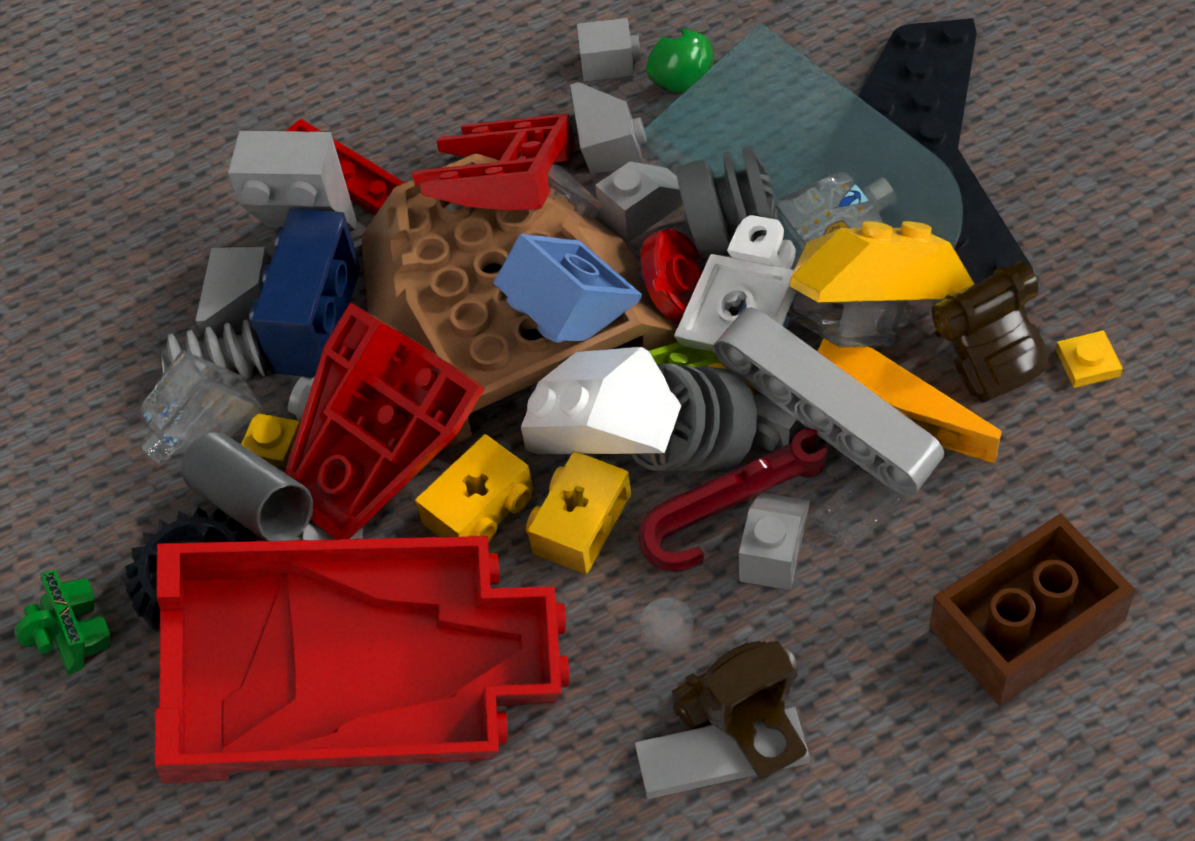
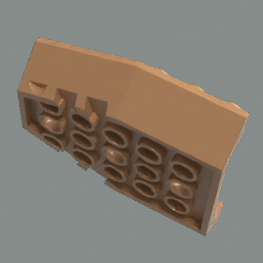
(431, 286)

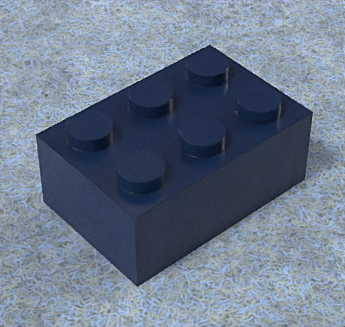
(304, 290)

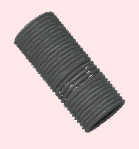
(247, 487)

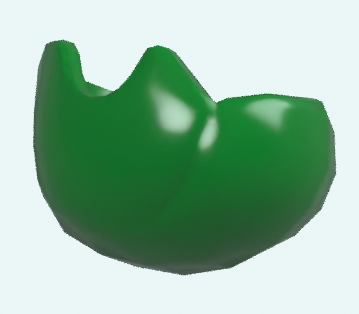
(680, 62)

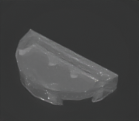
(564, 184)

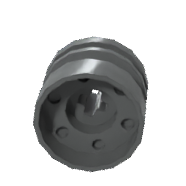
(721, 203)
(713, 422)

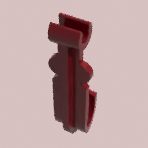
(722, 494)

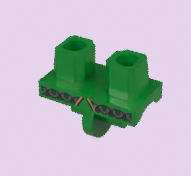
(59, 623)

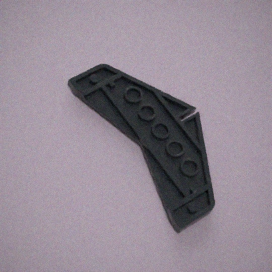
(923, 91)

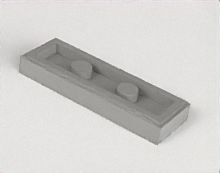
(705, 757)

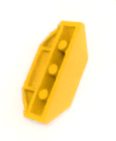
(879, 265)

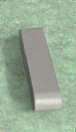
(829, 401)

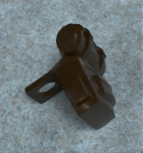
(992, 332)
(741, 692)

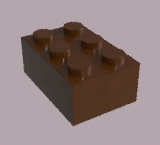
(1030, 608)

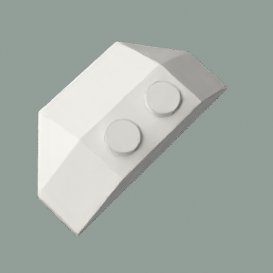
(601, 406)

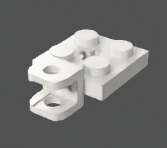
(750, 274)

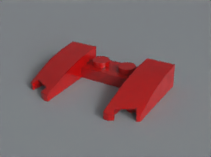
(514, 183)

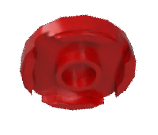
(670, 271)

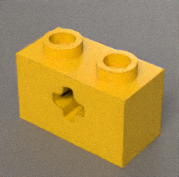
(476, 492)
(578, 512)

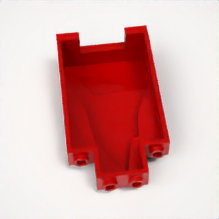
(344, 654)

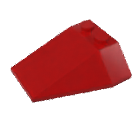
(373, 420)

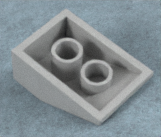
(288, 171)

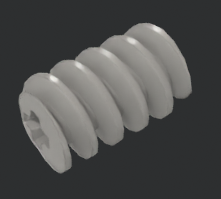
(229, 352)

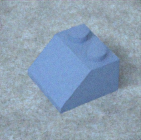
(563, 287)

